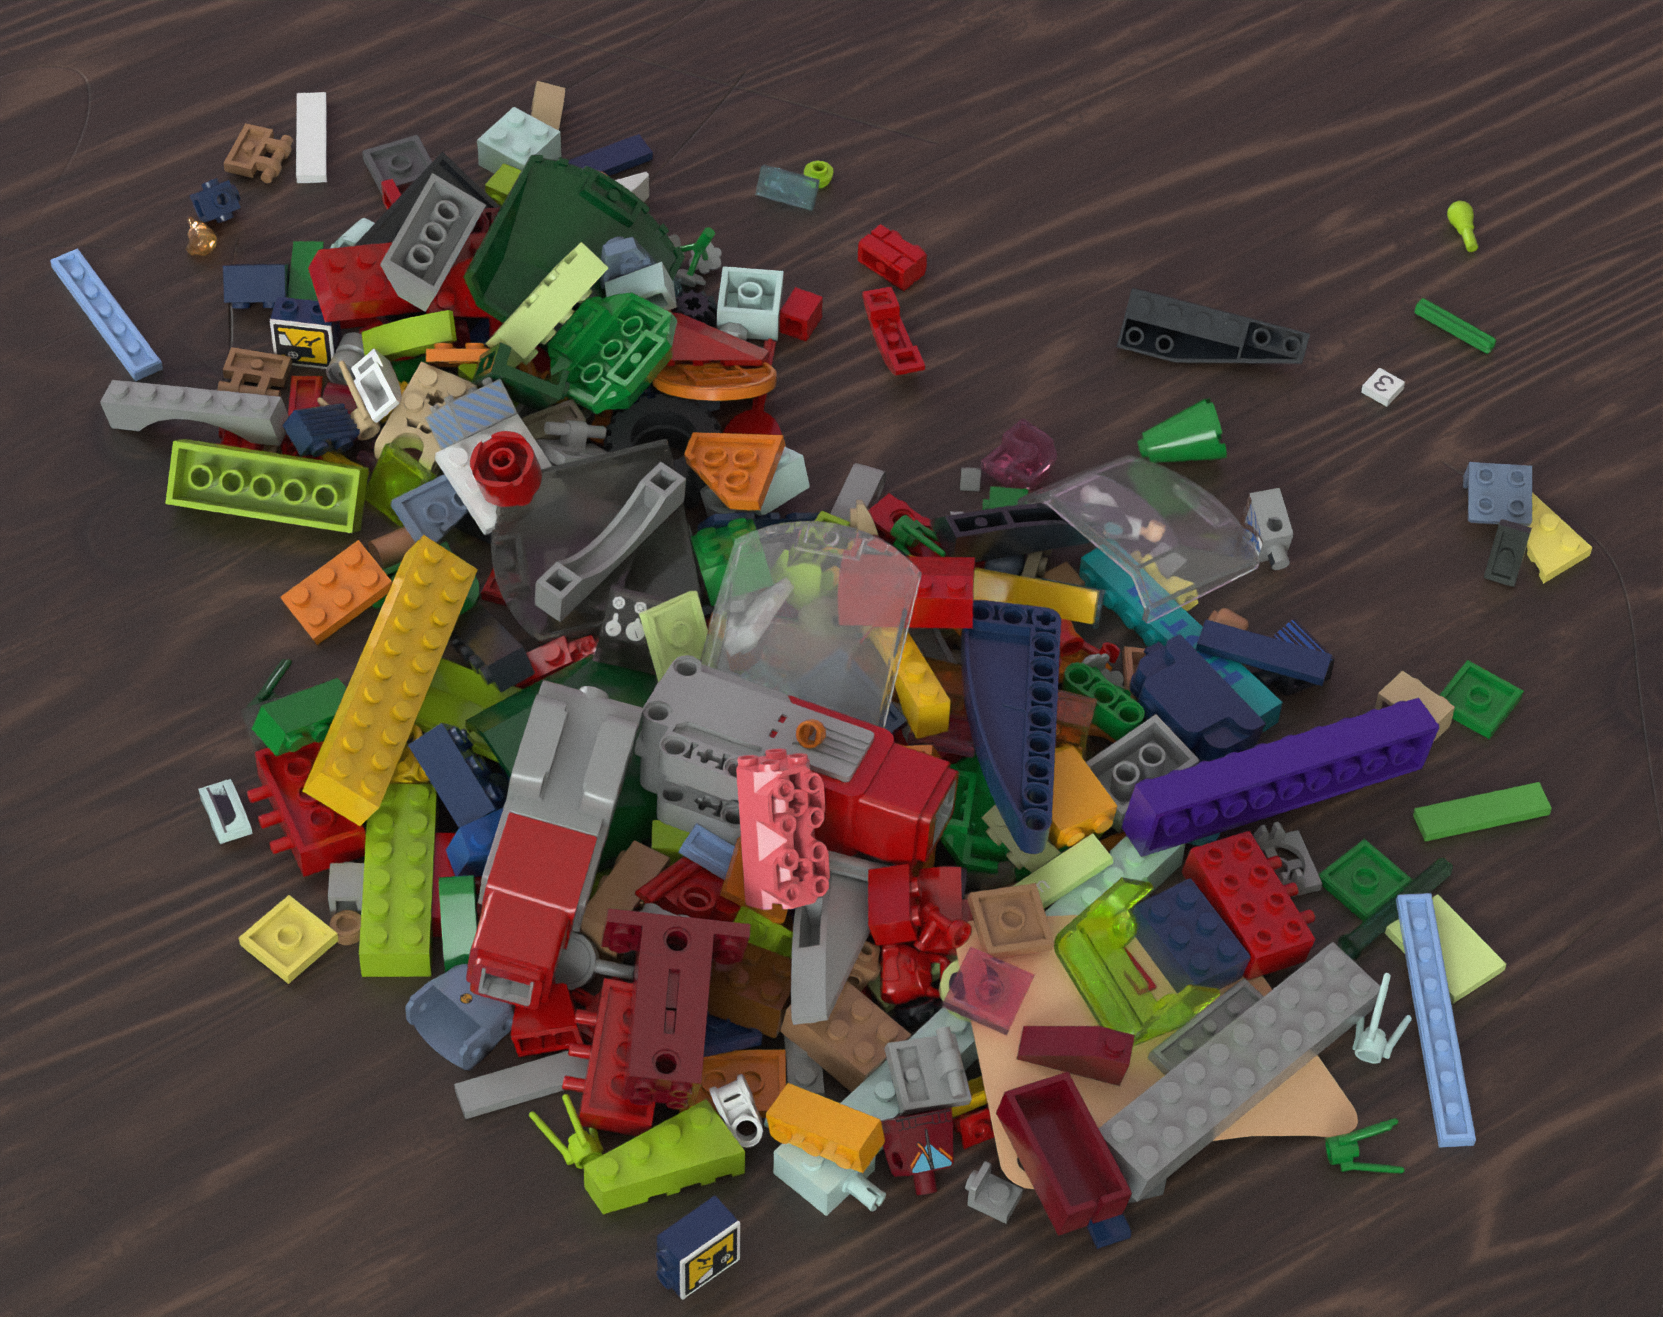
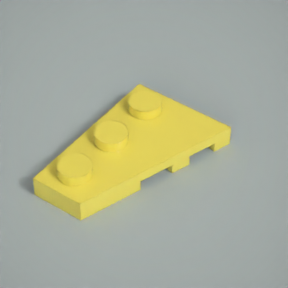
(1553, 542)

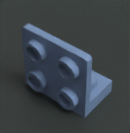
(1499, 493)

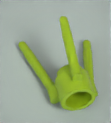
(582, 1146)

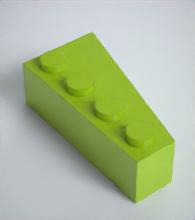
(662, 1160)

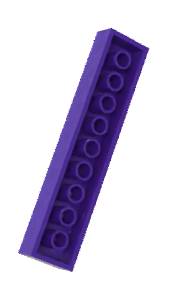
(1278, 776)

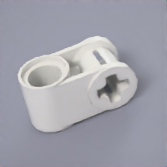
(736, 1105)

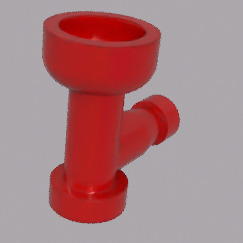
(956, 931)

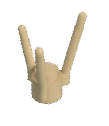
(361, 416)

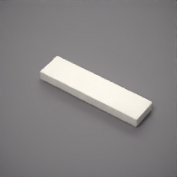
(311, 138)

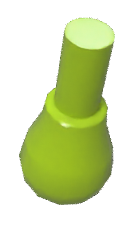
(1461, 217)

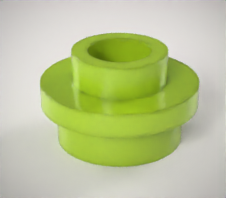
(819, 170)

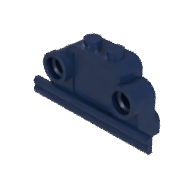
(1194, 701)

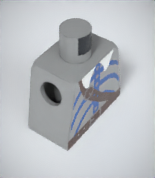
(1268, 526)

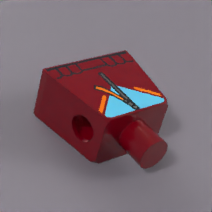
(919, 1146)

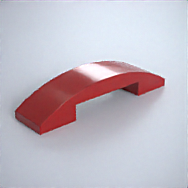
(890, 332)

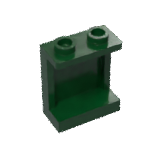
(520, 385)

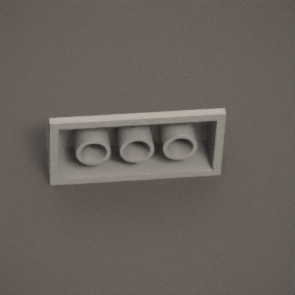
(430, 241)

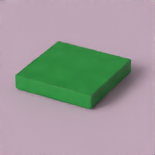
(1480, 698)
(1363, 879)

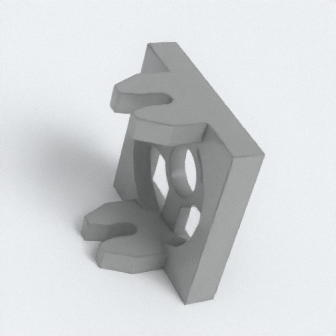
(1308, 880)

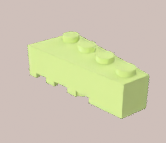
(549, 304)

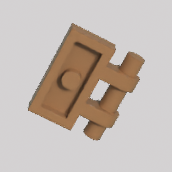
(249, 153)
(255, 367)

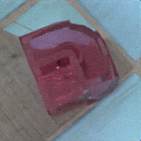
(1022, 458)

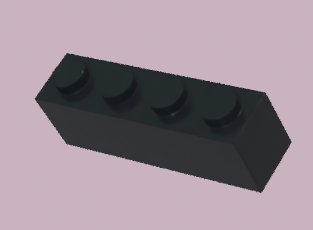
(490, 649)

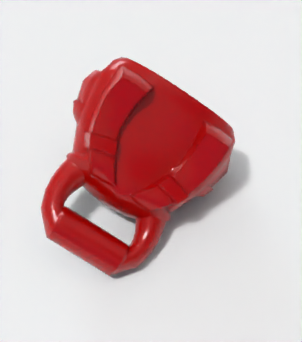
(908, 973)

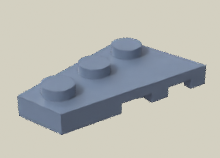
(623, 257)
(430, 509)

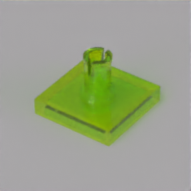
(394, 476)

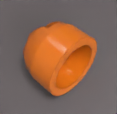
(806, 729)

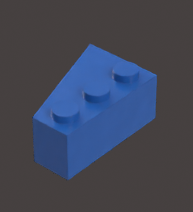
(472, 845)

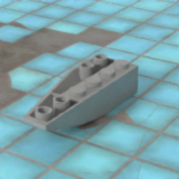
(826, 947)

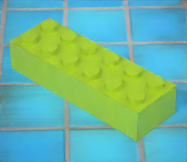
(267, 485)
(399, 884)

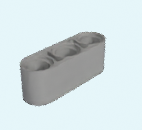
(861, 484)

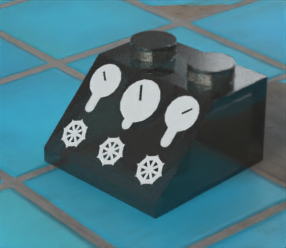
(620, 632)

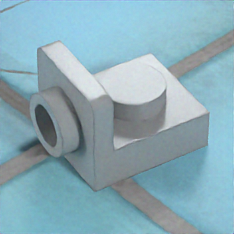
(992, 1194)

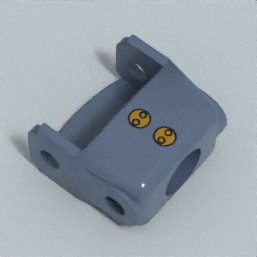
(457, 1021)

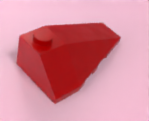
(705, 344)

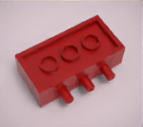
(310, 828)
(1252, 902)
(604, 1078)

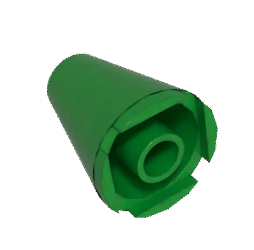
(1185, 436)

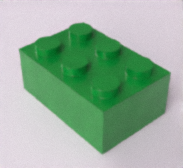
(714, 550)

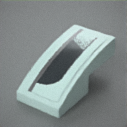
(225, 811)

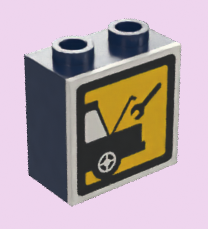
(302, 333)
(698, 1248)

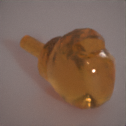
(201, 238)

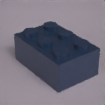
(458, 773)
(1189, 939)

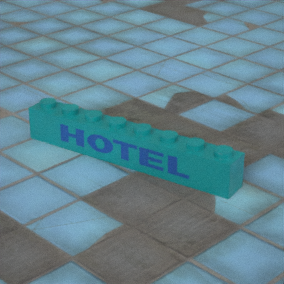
(1122, 597)

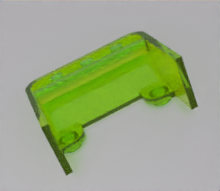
(1106, 977)

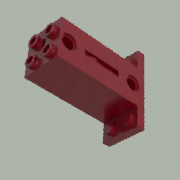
(669, 998)

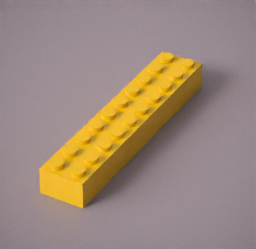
(390, 681)

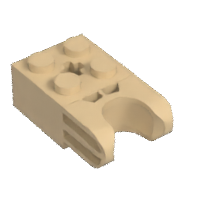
(407, 421)

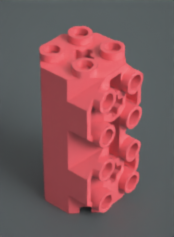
(778, 816)

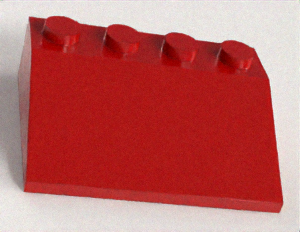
(944, 592)

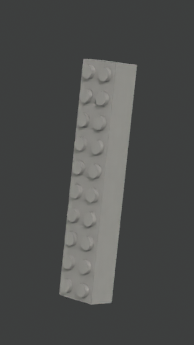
(1238, 1068)

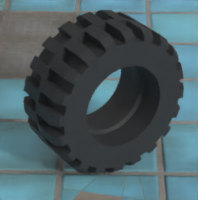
(663, 419)

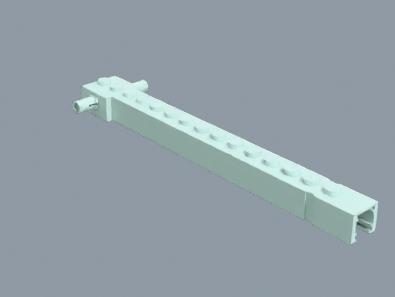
(825, 1182)

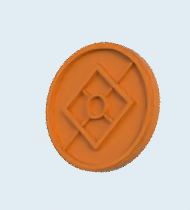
(715, 381)

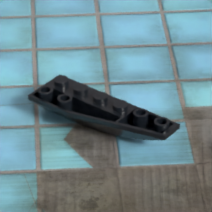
(1203, 334)
(1004, 532)

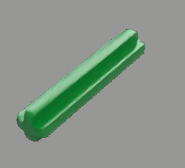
(1455, 326)

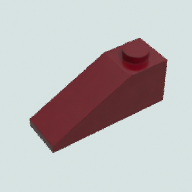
(1081, 1050)

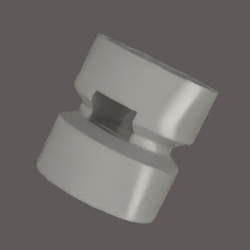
(351, 352)

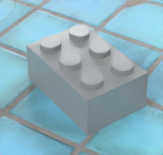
(1141, 754)

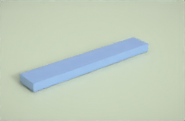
(106, 314)

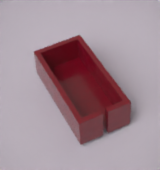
(1063, 1153)

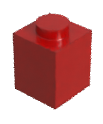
(800, 314)

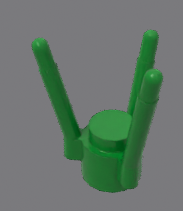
(911, 533)
(1344, 1147)

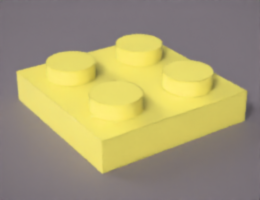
(288, 939)

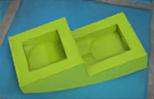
(766, 933)

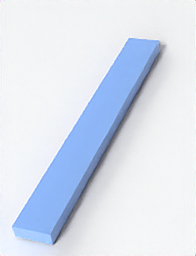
(1435, 1021)

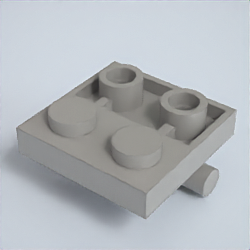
(572, 441)
(928, 1073)

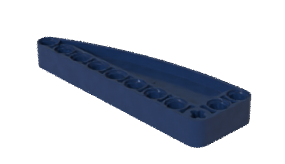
(1012, 711)

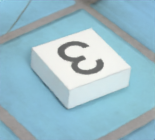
(1383, 387)

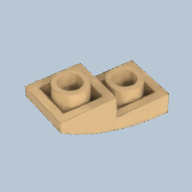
(548, 104)
(861, 518)

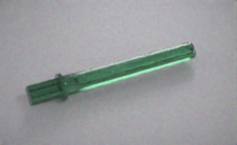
(1376, 924)

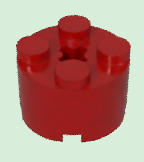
(506, 469)

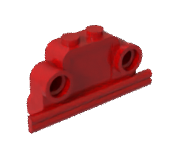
(689, 891)

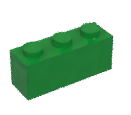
(299, 718)

